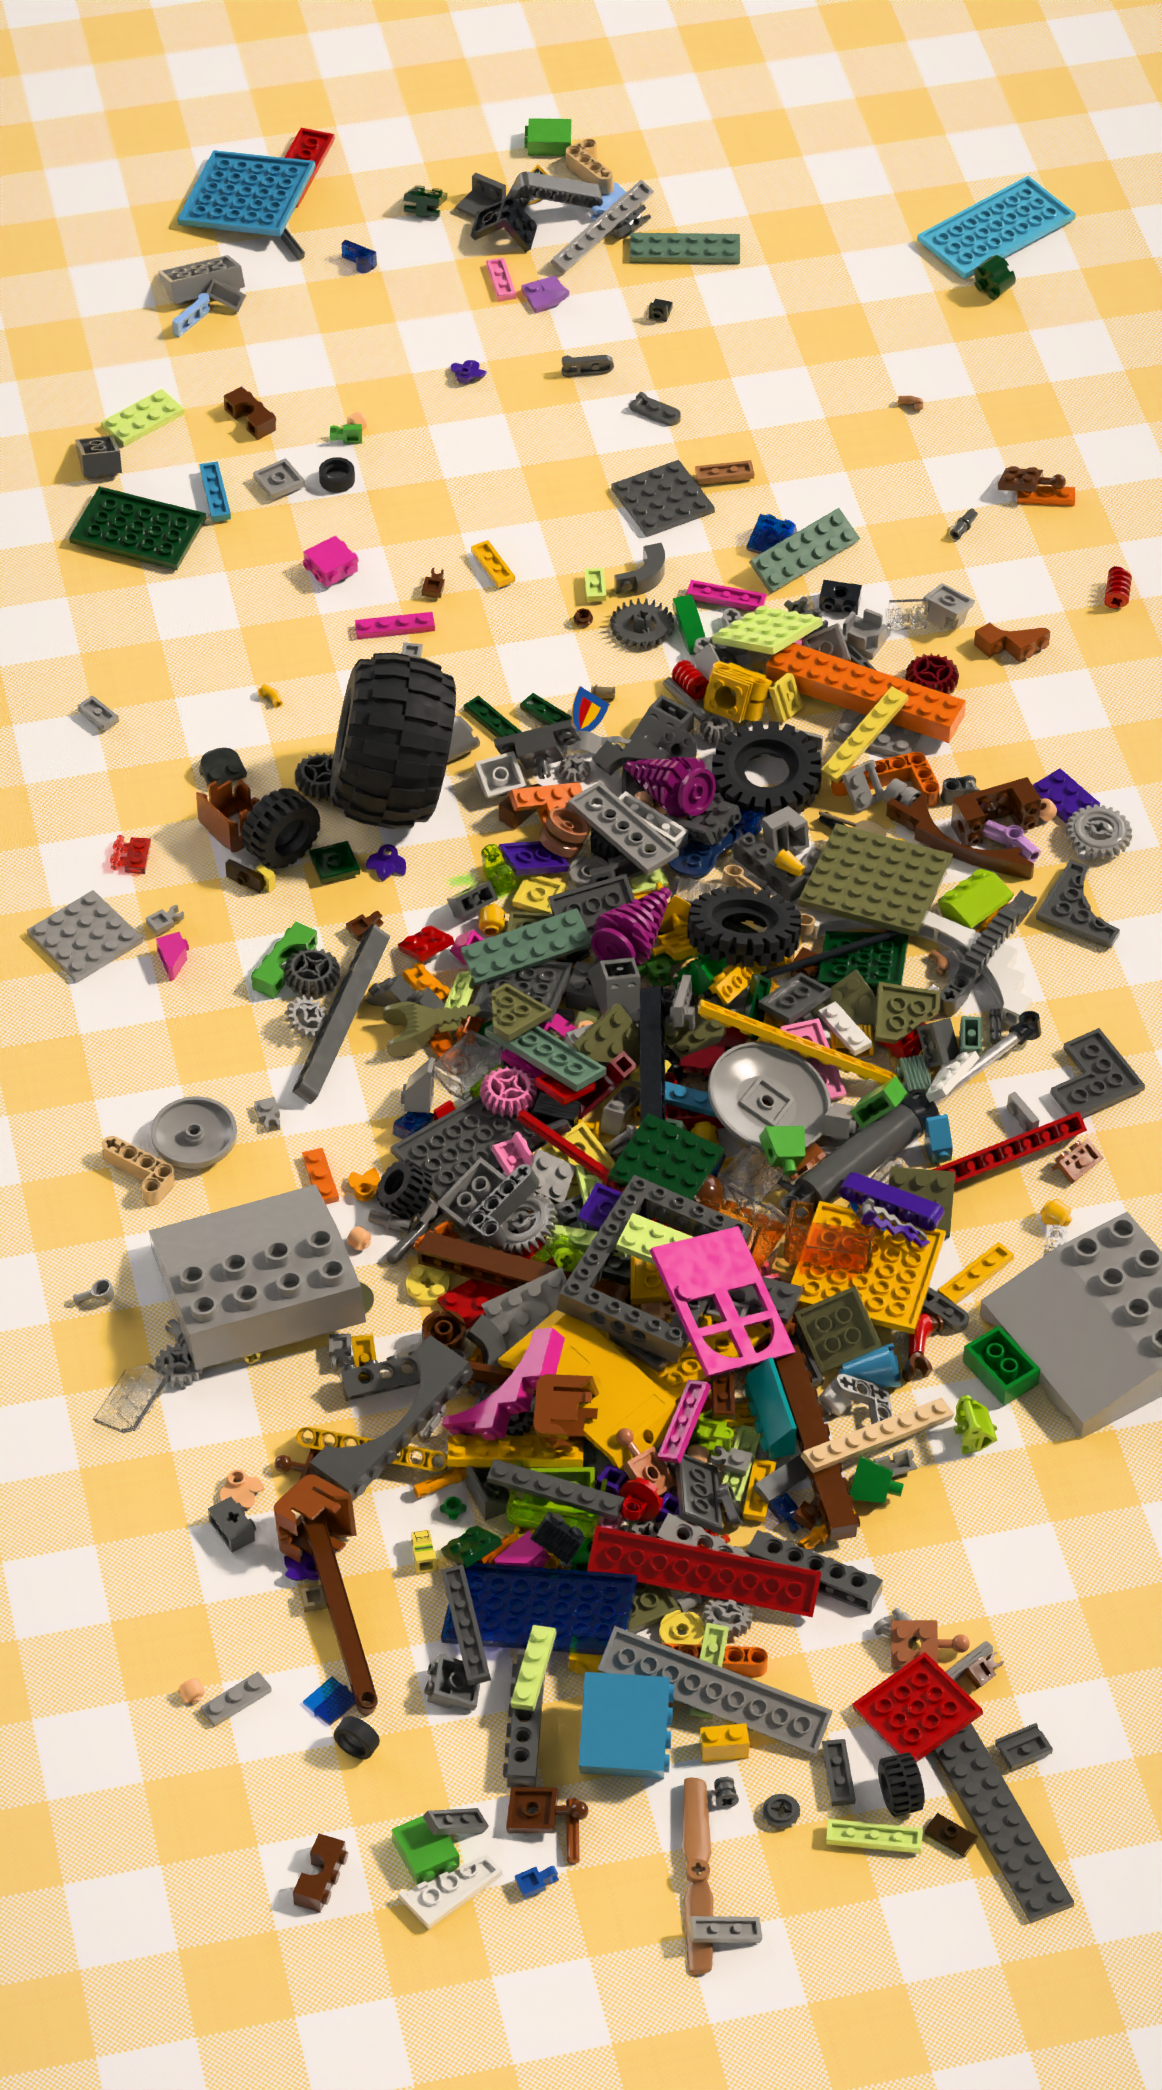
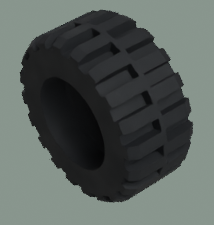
(281, 828)

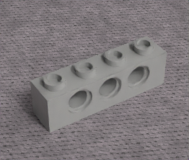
(695, 1535)

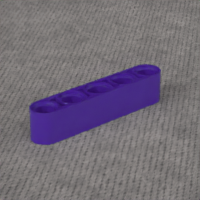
(902, 1204)

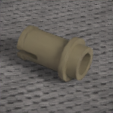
(603, 692)

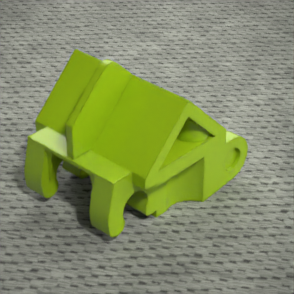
(974, 1424)
(712, 1433)

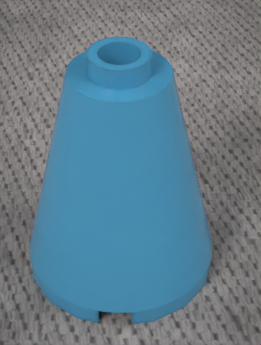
(875, 1367)

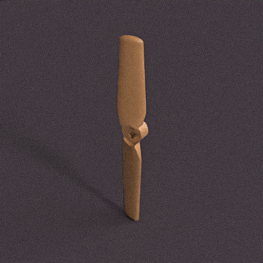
(697, 1851)

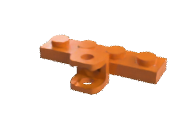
(544, 798)

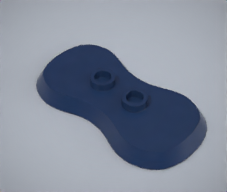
(699, 859)

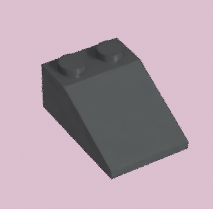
(99, 456)

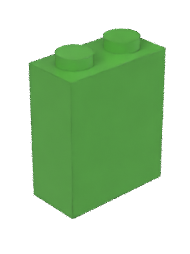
(548, 136)
(878, 1102)
(423, 1852)

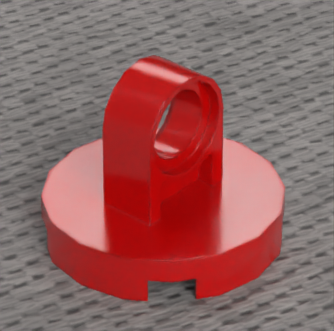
(640, 1500)

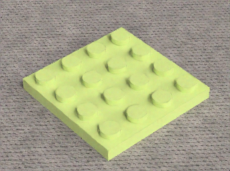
(767, 630)

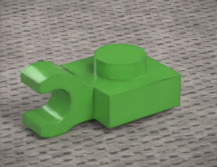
(349, 434)

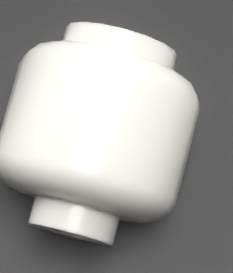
(833, 1403)

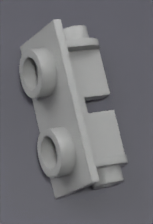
(901, 1462)

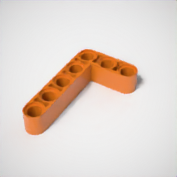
(904, 767)
(743, 1655)

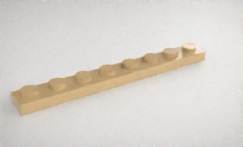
(877, 1435)

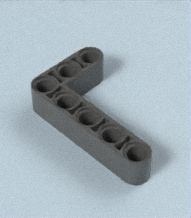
(556, 189)

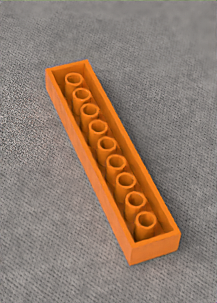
(862, 688)

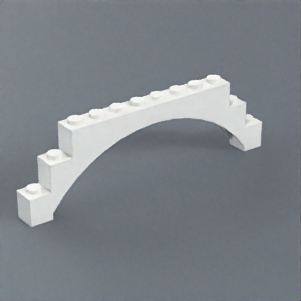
(999, 971)

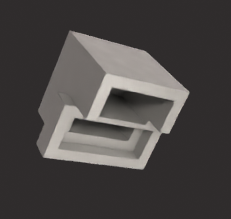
(785, 831)

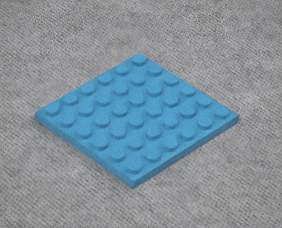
(246, 193)

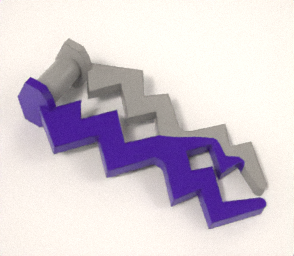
(869, 1216)

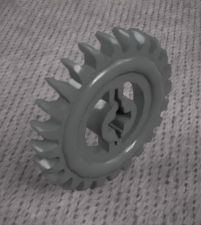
(642, 618)

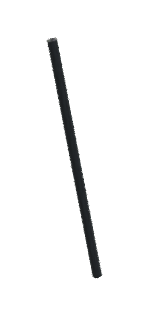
(822, 957)

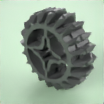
(314, 776)
(312, 972)

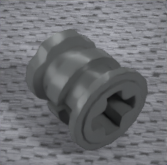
(725, 1792)

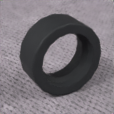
(336, 484)
(356, 1737)

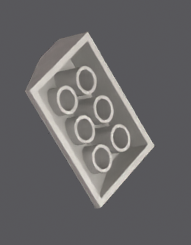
(192, 279)

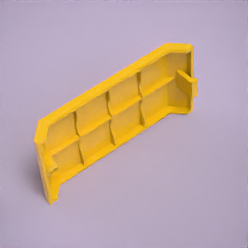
(625, 1392)

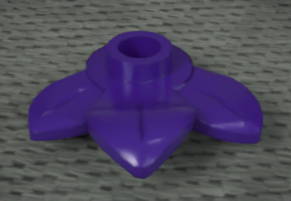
(467, 371)
(386, 864)
(303, 1570)

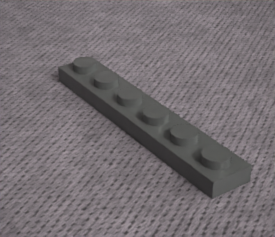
(555, 1489)
(466, 1625)

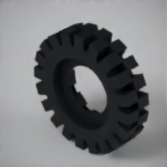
(795, 749)
(773, 944)

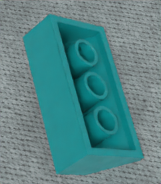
(770, 1410)

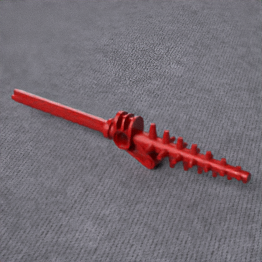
(573, 1152)

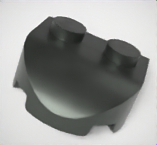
(221, 765)

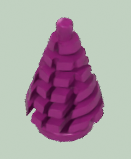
(675, 783)
(630, 928)

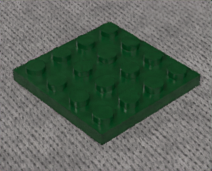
(875, 963)
(667, 1158)

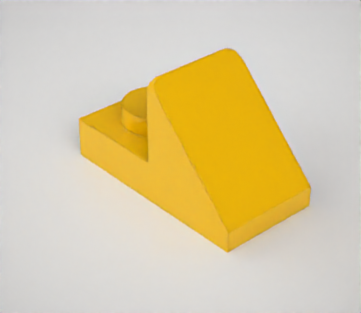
(363, 1351)

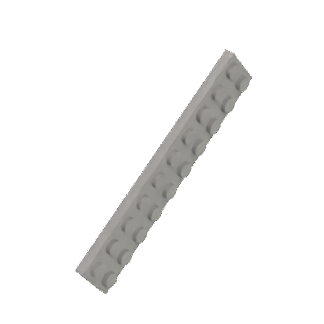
(720, 1690)

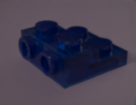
(769, 532)

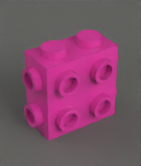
(330, 561)

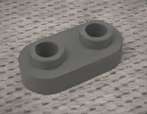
(733, 1513)

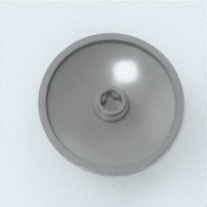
(194, 1132)

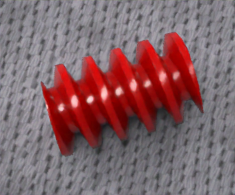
(1117, 587)
(690, 679)

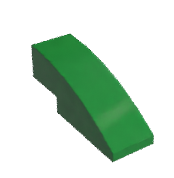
(688, 621)

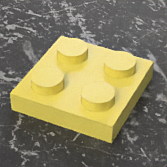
(534, 893)

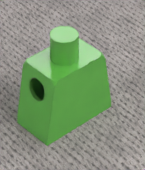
(784, 1147)

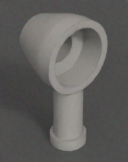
(101, 1290)

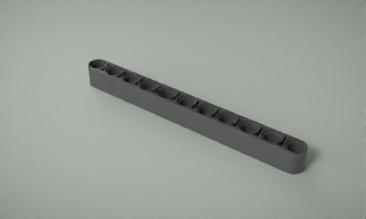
(341, 1014)

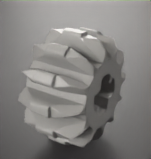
(715, 728)

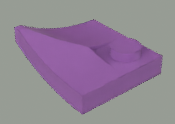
(544, 293)

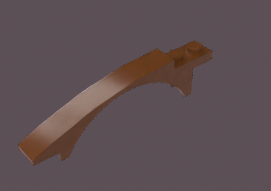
(917, 819)

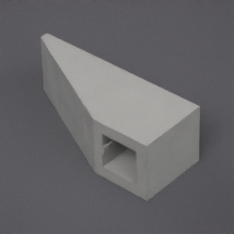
(620, 1110)

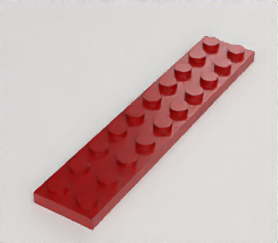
(705, 1571)

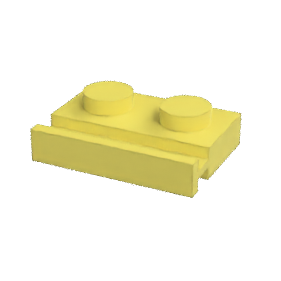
(785, 697)

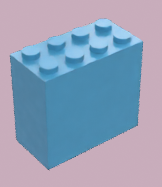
(626, 1725)

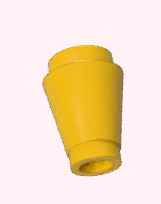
(788, 862)

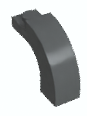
(646, 577)
(490, 1342)

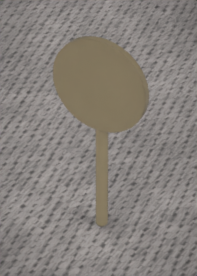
(866, 825)

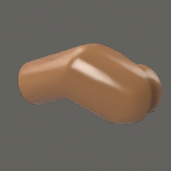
(911, 400)
(941, 961)

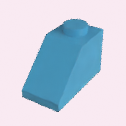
(938, 1139)

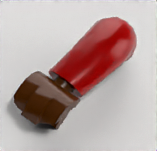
(916, 1346)

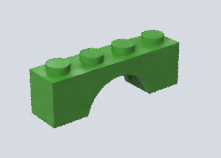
(269, 976)

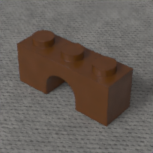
(258, 419)
(314, 1890)

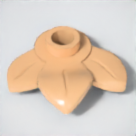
(241, 1491)

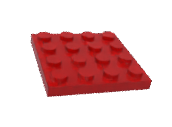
(917, 1708)

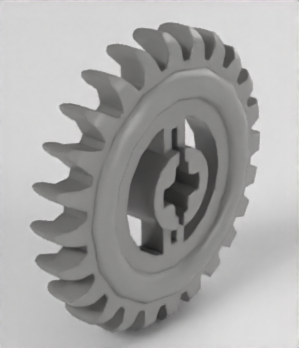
(1101, 838)
(529, 1226)

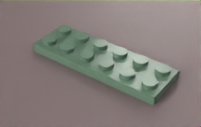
(685, 248)
(804, 550)
(526, 947)
(553, 1057)

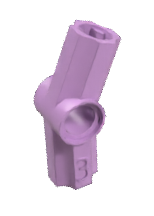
(1011, 837)

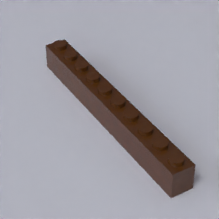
(494, 1265)
(811, 1431)

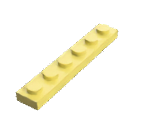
(864, 734)

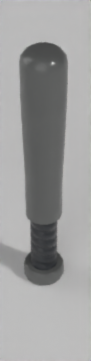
(407, 1242)

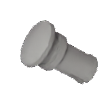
(175, 1331)

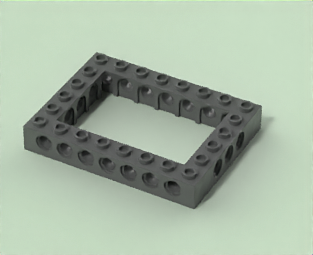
(616, 1317)

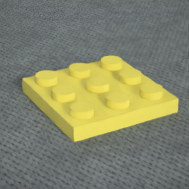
(585, 1140)

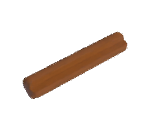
(572, 1828)

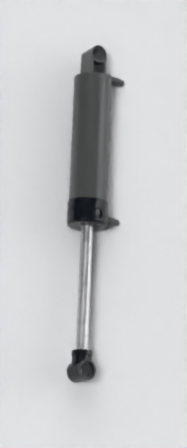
(890, 1132)

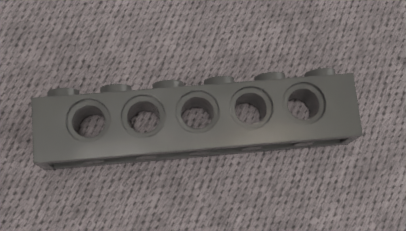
(848, 1577)
(522, 1773)

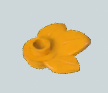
(365, 1185)

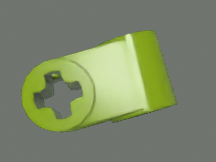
(573, 1255)

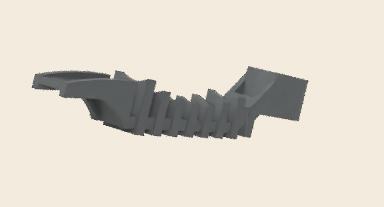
(1003, 924)

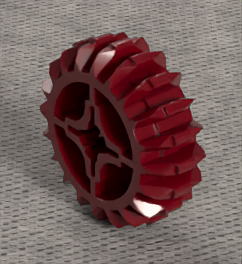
(934, 673)

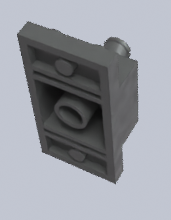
(540, 745)

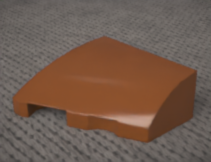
(812, 1155)

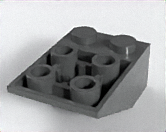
(663, 717)
(616, 983)

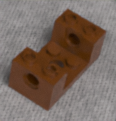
(1011, 798)

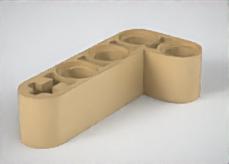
(583, 161)
(155, 1173)

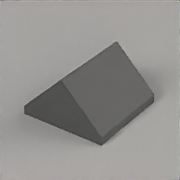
(489, 1498)

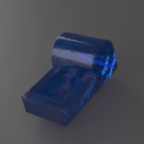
(363, 257)
(750, 822)
(411, 1123)

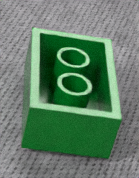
(1001, 1365)

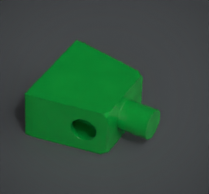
(873, 1482)

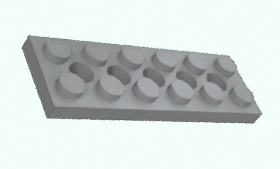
(624, 817)

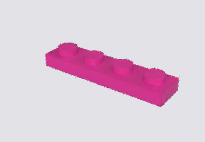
(726, 595)
(394, 625)
(684, 1421)

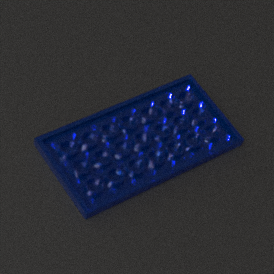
(575, 1602)

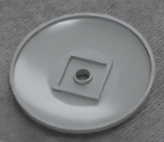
(773, 1074)

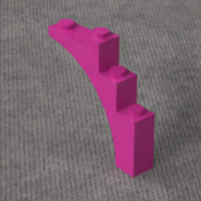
(515, 1394)

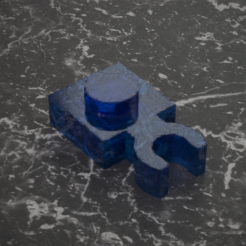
(783, 1510)

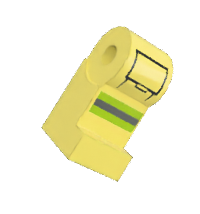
(423, 1551)

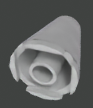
(462, 739)

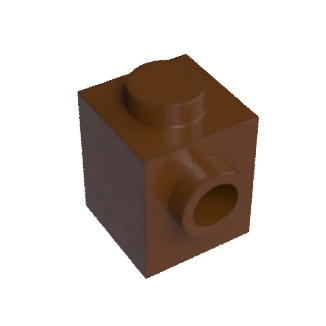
(811, 971)

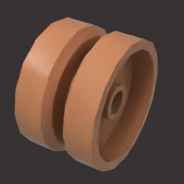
(564, 832)

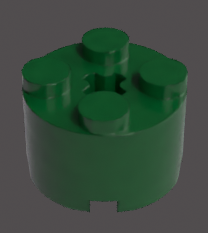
(994, 276)

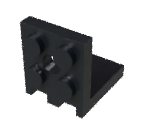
(506, 215)

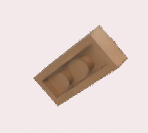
(724, 472)

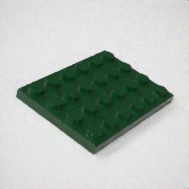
(137, 528)

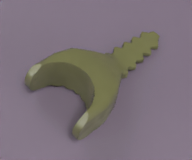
(420, 1024)

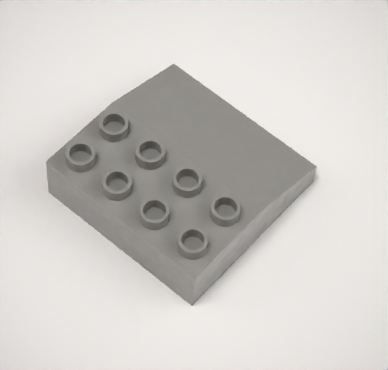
(258, 1276)
(1090, 1322)

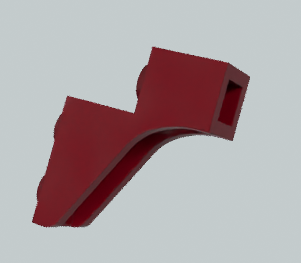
(705, 1059)
(616, 1072)

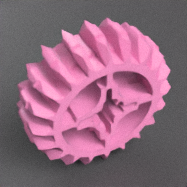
(509, 1096)

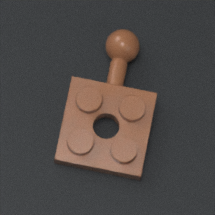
(644, 1462)
(927, 1633)

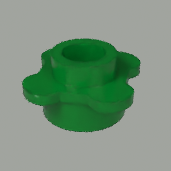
(453, 1502)

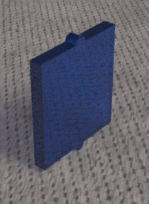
(330, 1701)

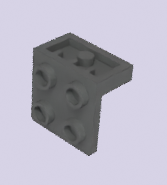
(483, 194)
(938, 1042)

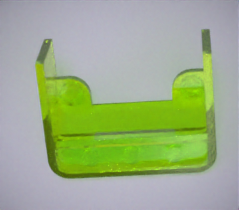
(529, 1515)

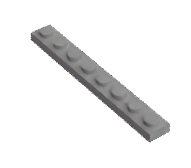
(601, 227)

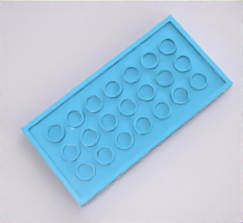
(996, 226)

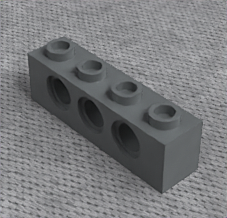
(760, 861)
(354, 1389)

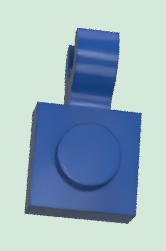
(533, 1882)

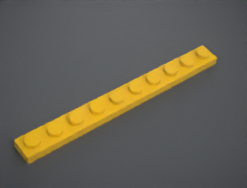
(790, 1041)

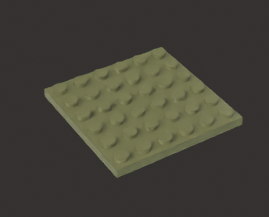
(875, 880)

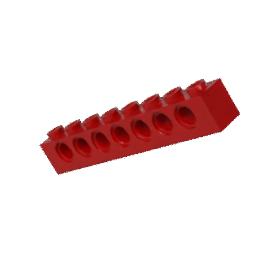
(1015, 1147)

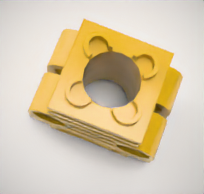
(750, 692)

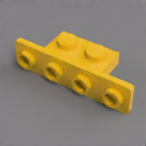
(733, 980)

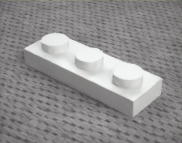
(845, 1028)

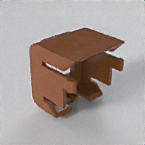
(220, 807)
(558, 1411)
(310, 1498)

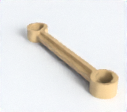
(734, 876)

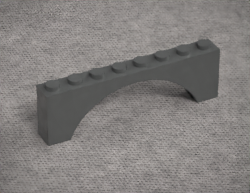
(359, 1465)

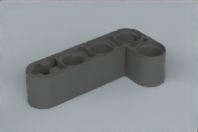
(501, 1204)

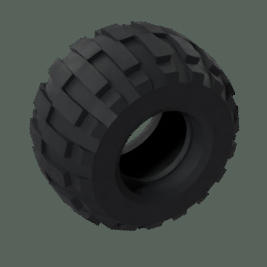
(393, 740)

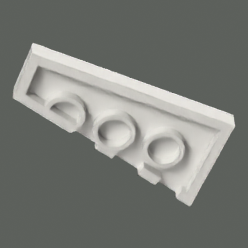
(950, 1075)
(442, 1896)

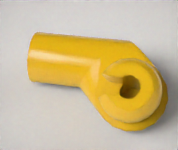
(274, 694)

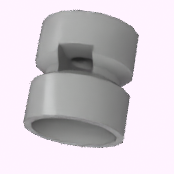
(901, 792)

